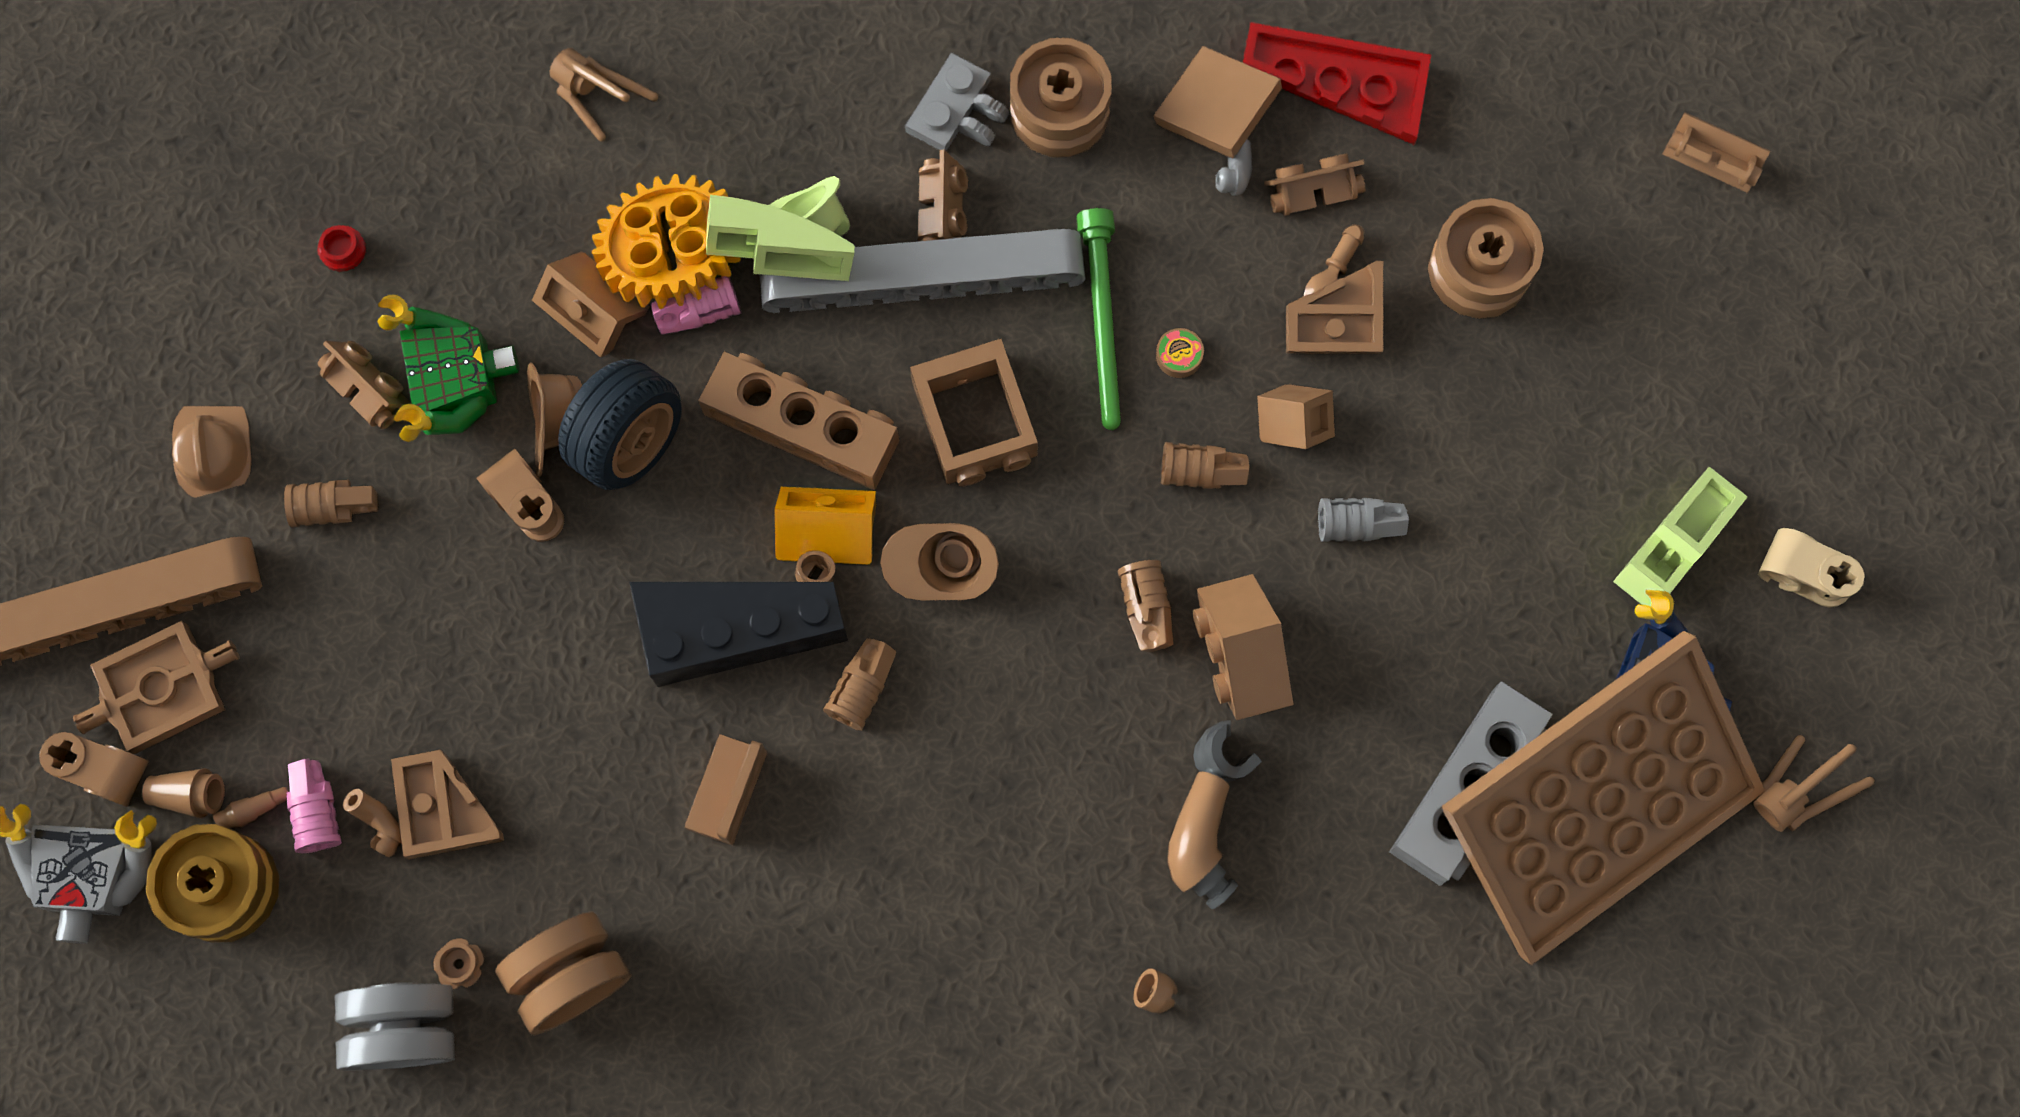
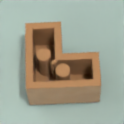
(1246, 644)

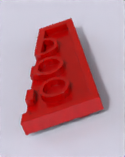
(1348, 76)

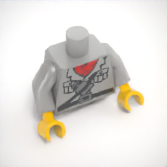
(79, 867)

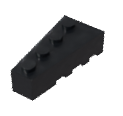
(729, 625)

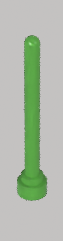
(1096, 229)

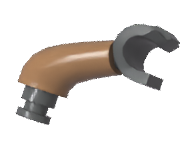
(1194, 844)

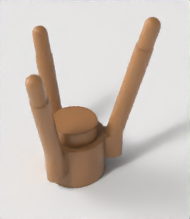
(581, 76)
(1784, 802)

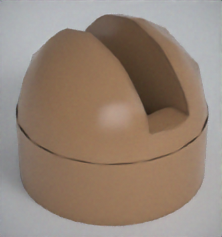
(807, 563)
(1161, 991)

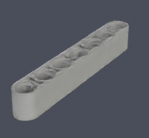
(939, 270)

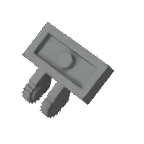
(949, 103)

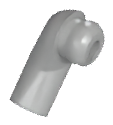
(1238, 174)

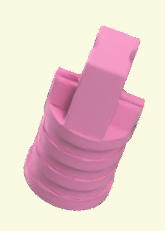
(695, 313)
(311, 808)

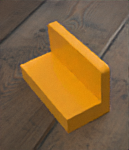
(825, 521)

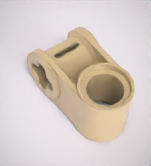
(1806, 566)

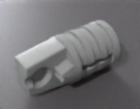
(1360, 519)

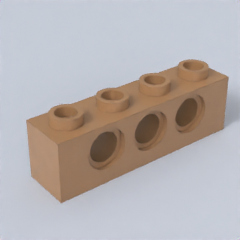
(744, 375)

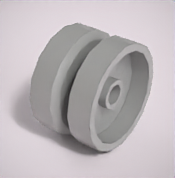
(395, 1021)

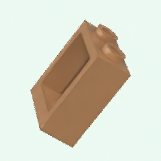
(965, 368)

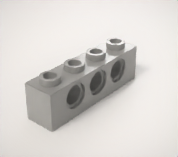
(1502, 714)

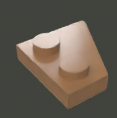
(1340, 316)
(438, 807)

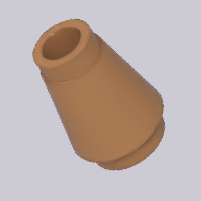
(185, 792)

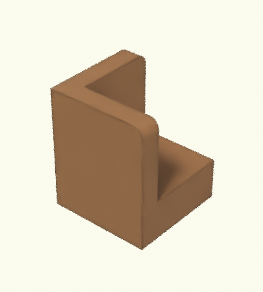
(1296, 416)

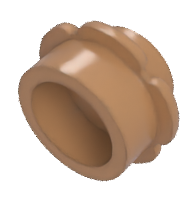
(445, 963)

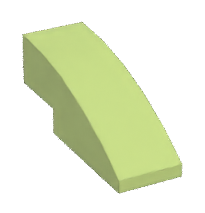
(776, 240)
(1681, 537)

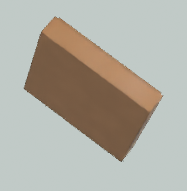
(1218, 102)

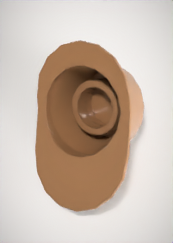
(549, 401)
(211, 448)
(939, 562)

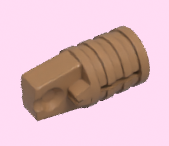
(1202, 466)
(327, 502)
(1147, 604)
(861, 684)

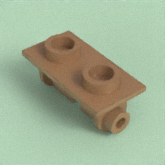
(1716, 152)
(943, 185)
(1297, 187)
(350, 367)

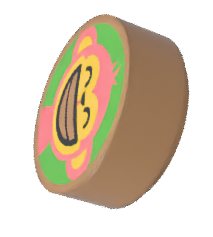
(1179, 353)

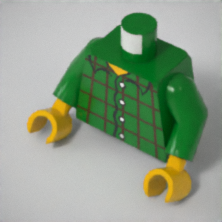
(445, 369)

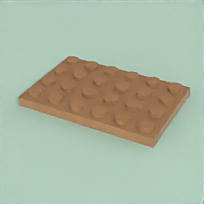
(1605, 797)

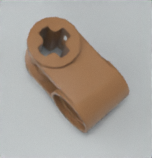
(519, 493)
(97, 767)

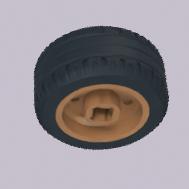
(619, 424)

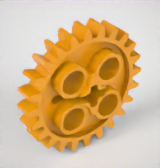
(635, 247)

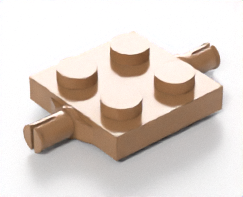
(157, 687)

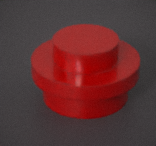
(341, 248)

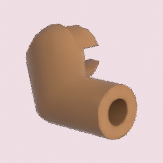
(378, 817)

